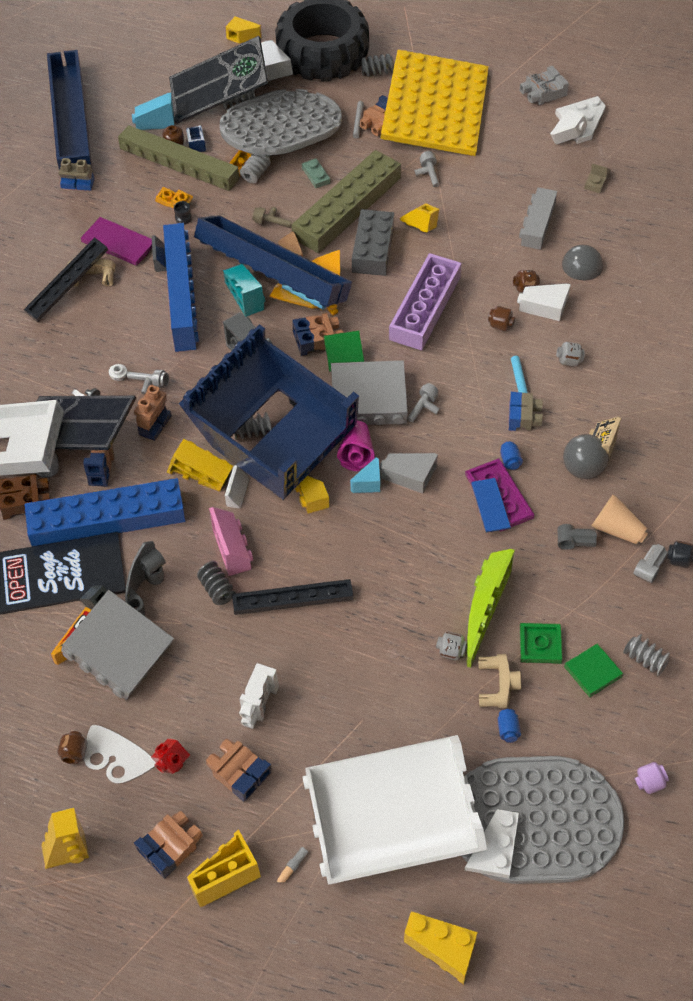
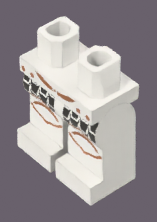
(256, 694)

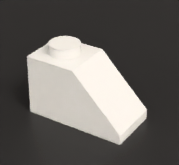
(569, 127)

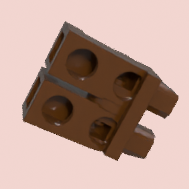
(21, 490)

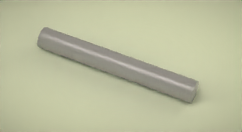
(356, 132)

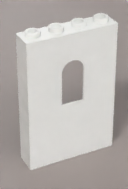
(31, 435)

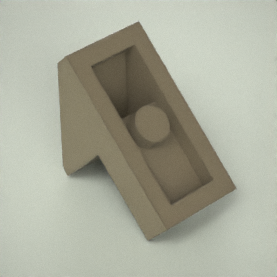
(597, 178)

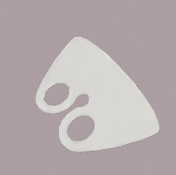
(127, 754)

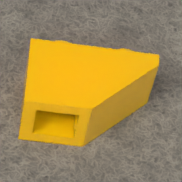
(242, 30)
(423, 217)
(313, 495)

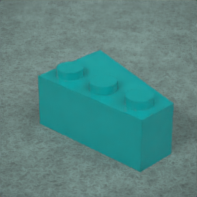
(245, 289)

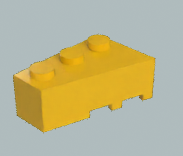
(199, 465)
(64, 840)
(224, 871)
(442, 943)

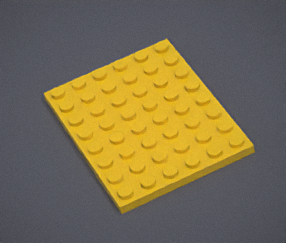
(435, 103)

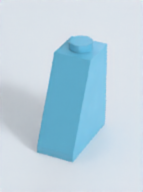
(155, 113)

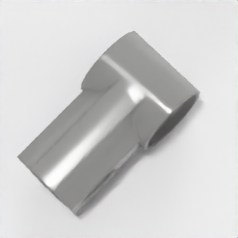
(649, 566)

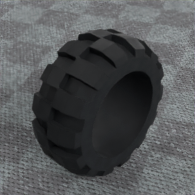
(327, 58)

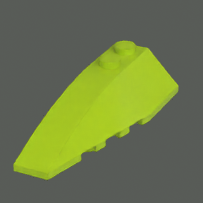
(486, 598)

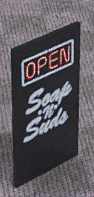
(59, 572)

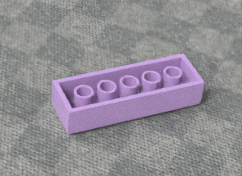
(425, 301)

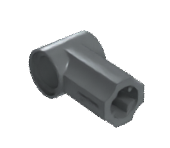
(570, 537)

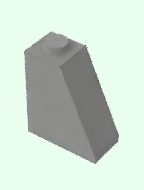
(409, 469)

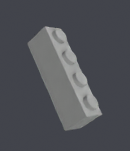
(538, 218)

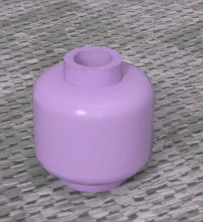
(651, 778)

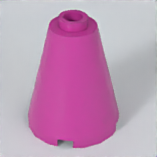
(356, 448)

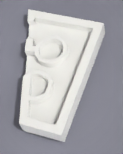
(500, 846)

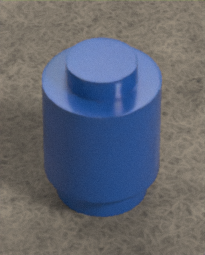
(511, 455)
(508, 725)

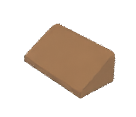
(291, 243)

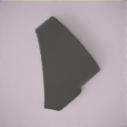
(144, 564)

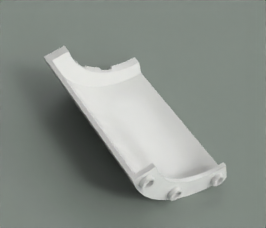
(393, 809)

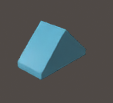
(367, 479)

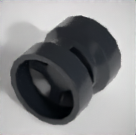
(182, 212)

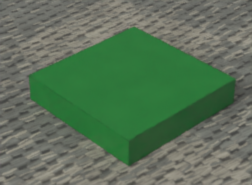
(343, 348)
(540, 643)
(593, 670)

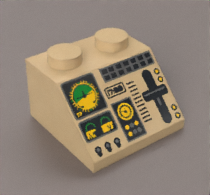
(607, 432)

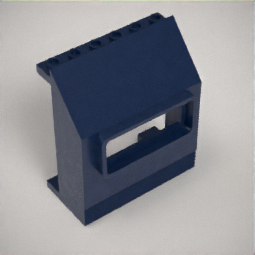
(243, 385)

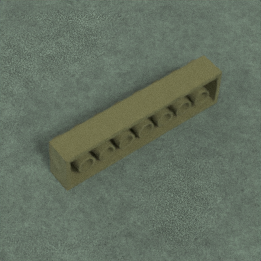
(345, 200)

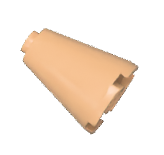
(620, 522)

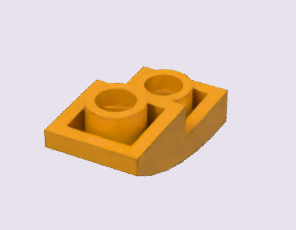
(170, 198)

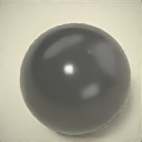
(582, 262)
(585, 456)

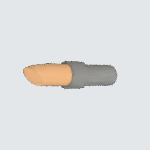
(292, 865)

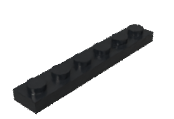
(65, 279)
(292, 596)

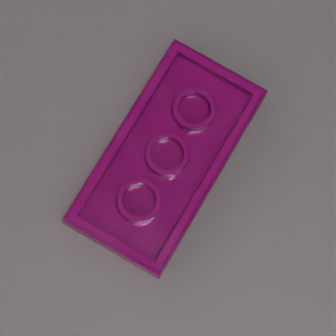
(119, 240)
(514, 503)

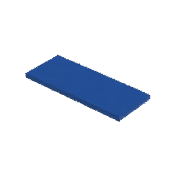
(490, 505)

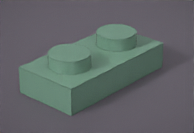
(315, 173)

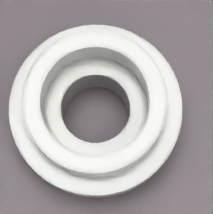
(118, 372)

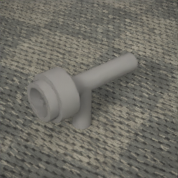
(427, 162)
(158, 378)
(429, 394)

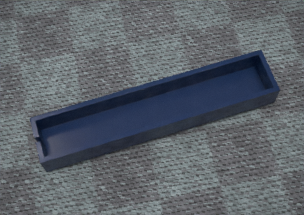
(68, 107)
(273, 260)

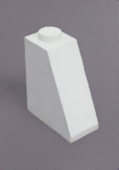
(544, 300)

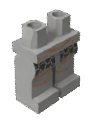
(545, 86)

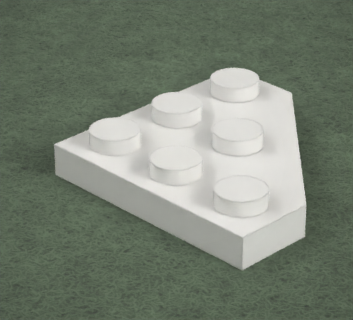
(592, 110)

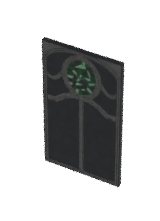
(218, 79)
(90, 420)

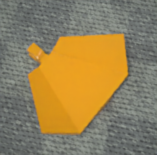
(329, 261)

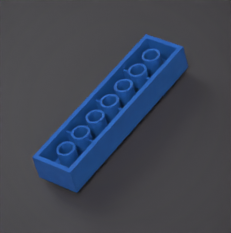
(180, 287)
(104, 512)

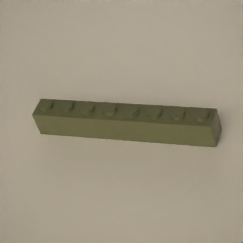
(178, 157)

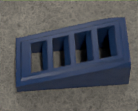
(196, 138)

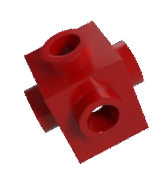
(170, 756)

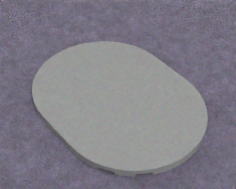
(280, 122)
(565, 819)

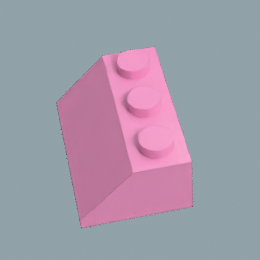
(230, 541)

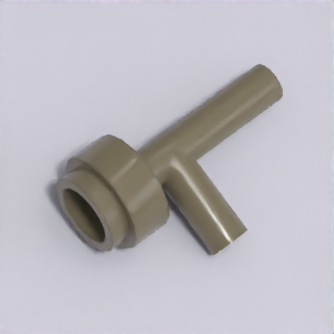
(259, 215)

